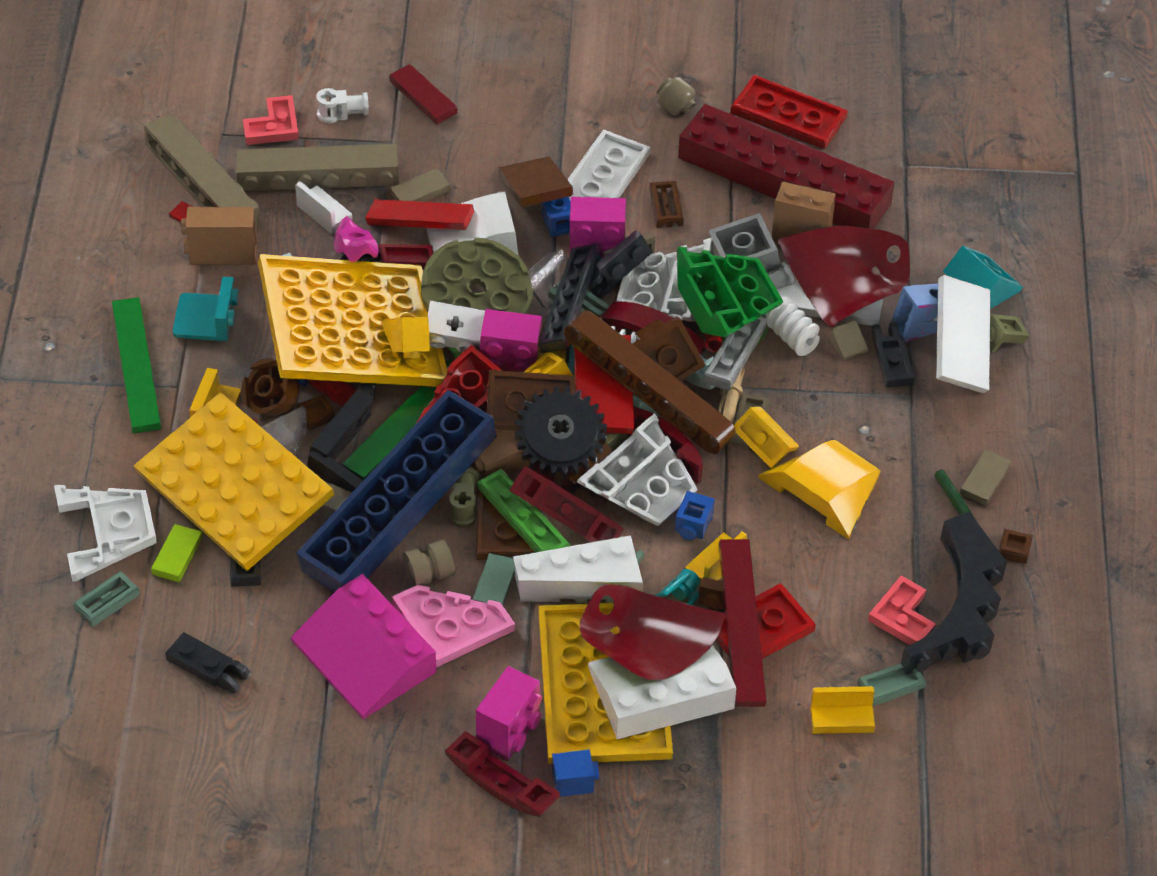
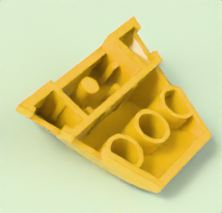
(829, 481)

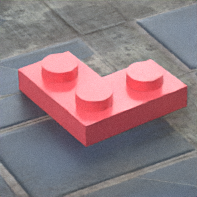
(277, 127)
(897, 614)

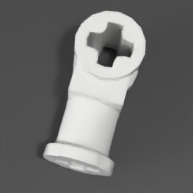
(340, 105)

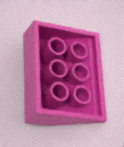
(365, 647)

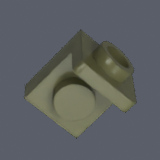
(1006, 329)

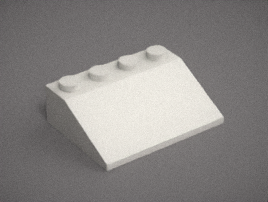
(646, 705)

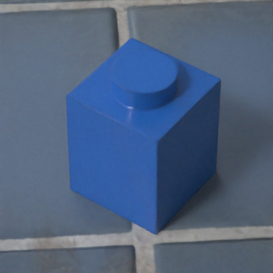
(574, 772)

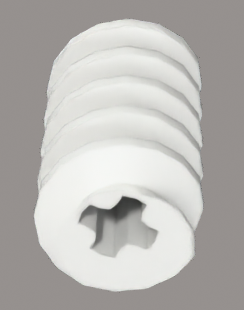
(793, 327)

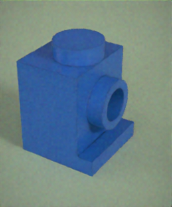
(556, 211)
(692, 521)

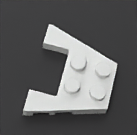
(120, 525)

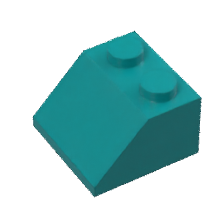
(982, 271)

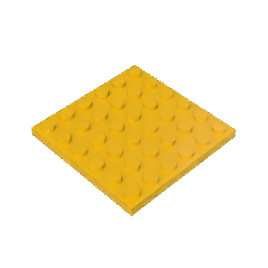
(331, 316)

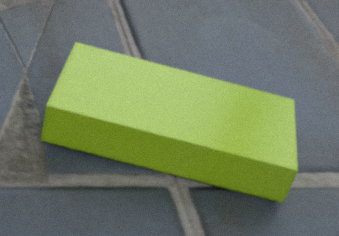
(176, 553)

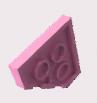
(452, 620)

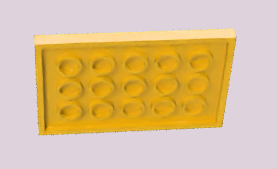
(234, 481)
(571, 700)

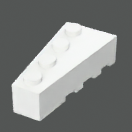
(577, 571)

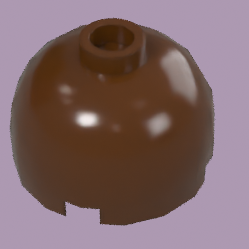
(266, 391)

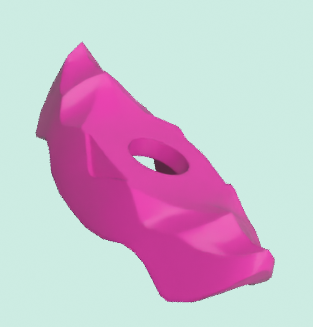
(354, 241)

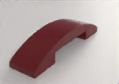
(637, 316)
(679, 443)
(564, 506)
(500, 779)

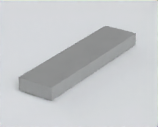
(734, 354)

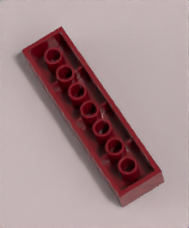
(765, 159)

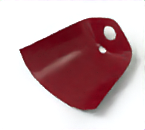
(655, 633)

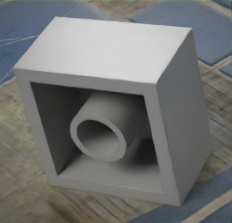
(746, 238)

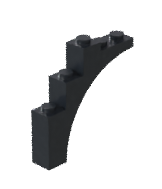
(965, 628)

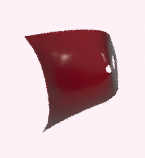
(838, 264)

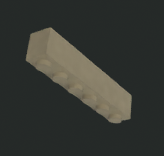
(194, 165)
(317, 166)

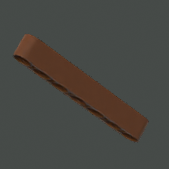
(649, 382)

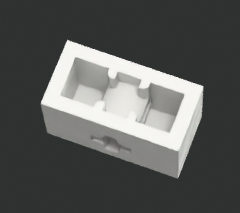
(465, 319)

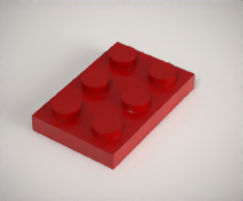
(779, 621)

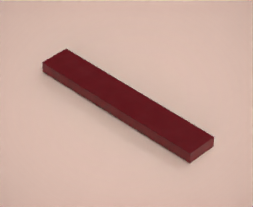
(742, 622)

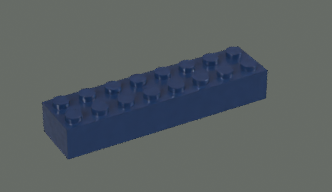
(397, 493)

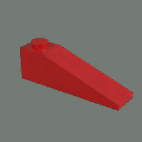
(466, 378)

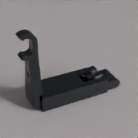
(338, 435)

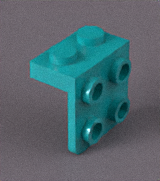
(207, 314)

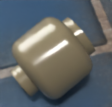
(676, 96)

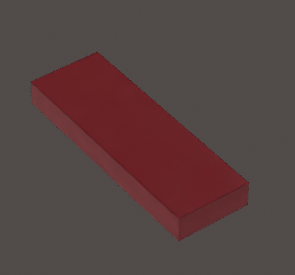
(423, 94)

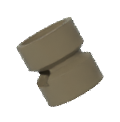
(432, 562)

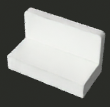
(321, 207)

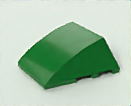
(724, 290)

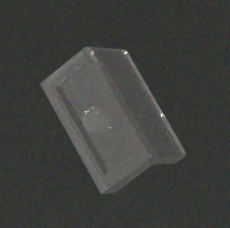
(546, 275)

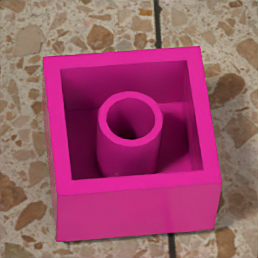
(597, 222)
(510, 339)
(509, 713)

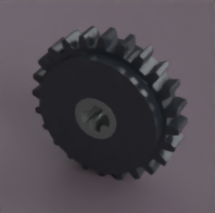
(559, 413)

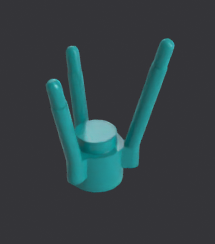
(683, 587)

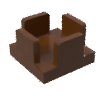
(670, 347)

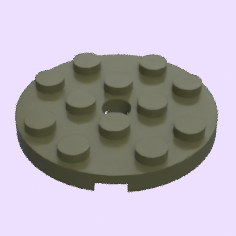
(477, 262)

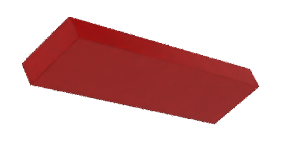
(420, 214)

